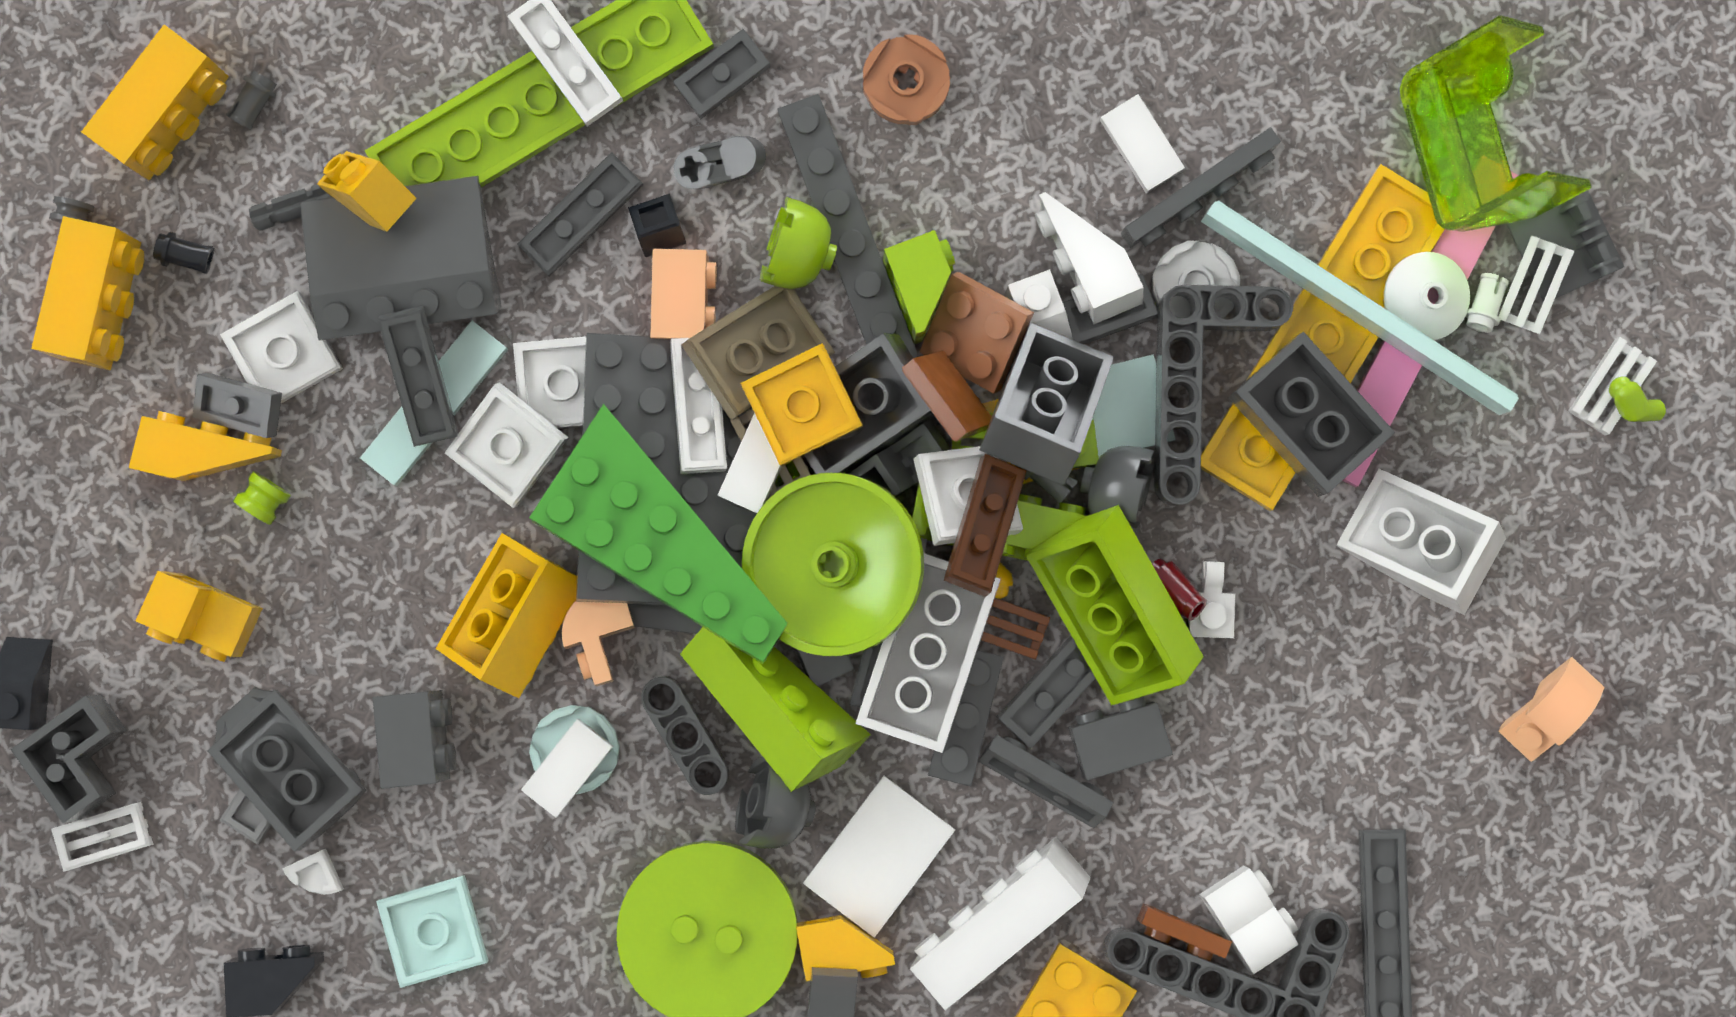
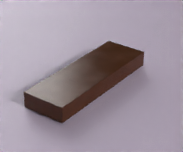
(985, 525)

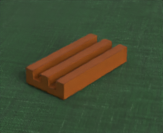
(1036, 636)

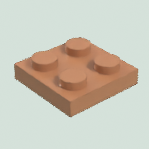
(977, 331)

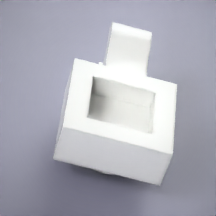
(1219, 613)

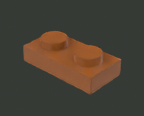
(1200, 941)

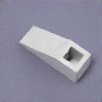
(1096, 264)

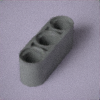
(686, 758)

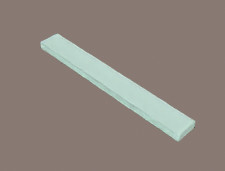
(1360, 308)

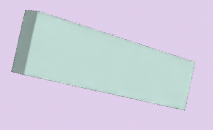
(463, 370)

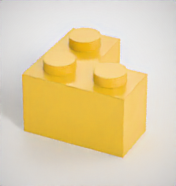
(192, 610)

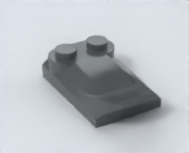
(284, 767)

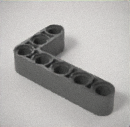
(1189, 374)
(1234, 982)

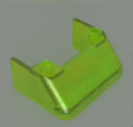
(1459, 138)

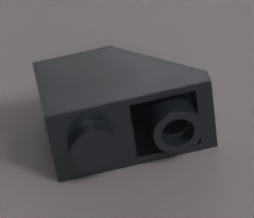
(265, 983)

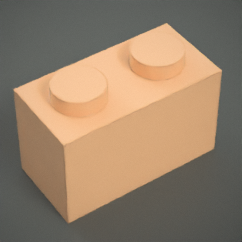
(681, 293)

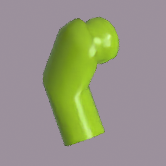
(1632, 402)

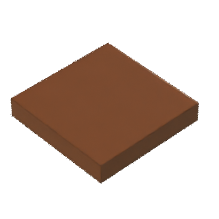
(947, 395)

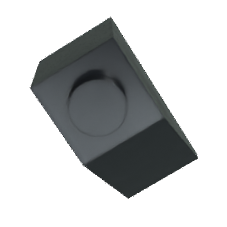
(24, 682)

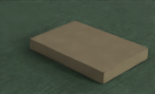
(752, 341)

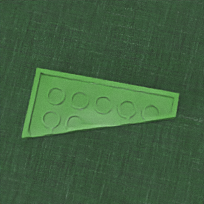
(637, 525)

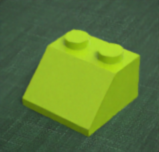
(919, 277)

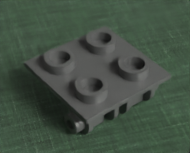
(1572, 226)

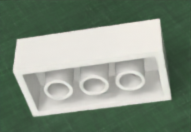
(927, 662)

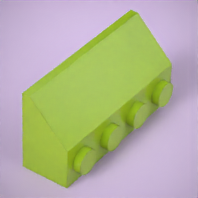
(1116, 607)

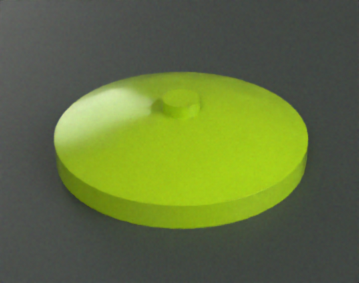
(835, 562)

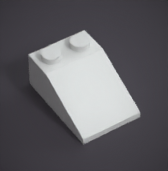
(1423, 540)

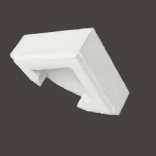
(315, 874)

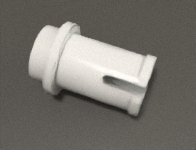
(1487, 302)

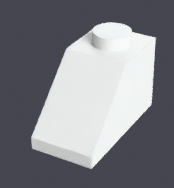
(1041, 297)

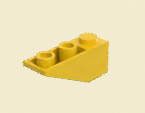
(187, 453)

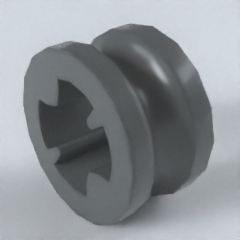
(70, 208)

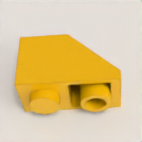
(366, 189)
(843, 945)

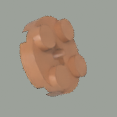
(900, 55)

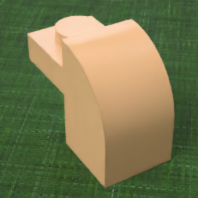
(586, 626)
(1555, 712)

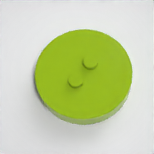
(707, 931)

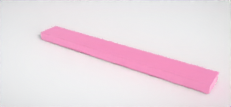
(1393, 371)

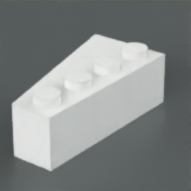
(1001, 924)

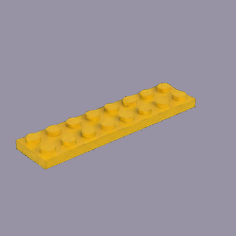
(1380, 231)

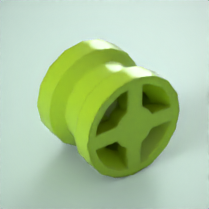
(261, 498)

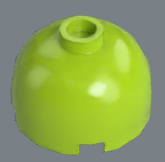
(798, 246)

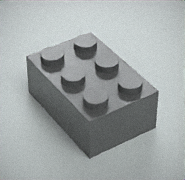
(882, 400)
(1047, 404)
(1311, 415)

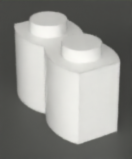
(1250, 919)

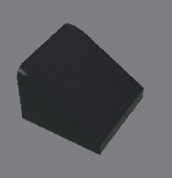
(657, 225)

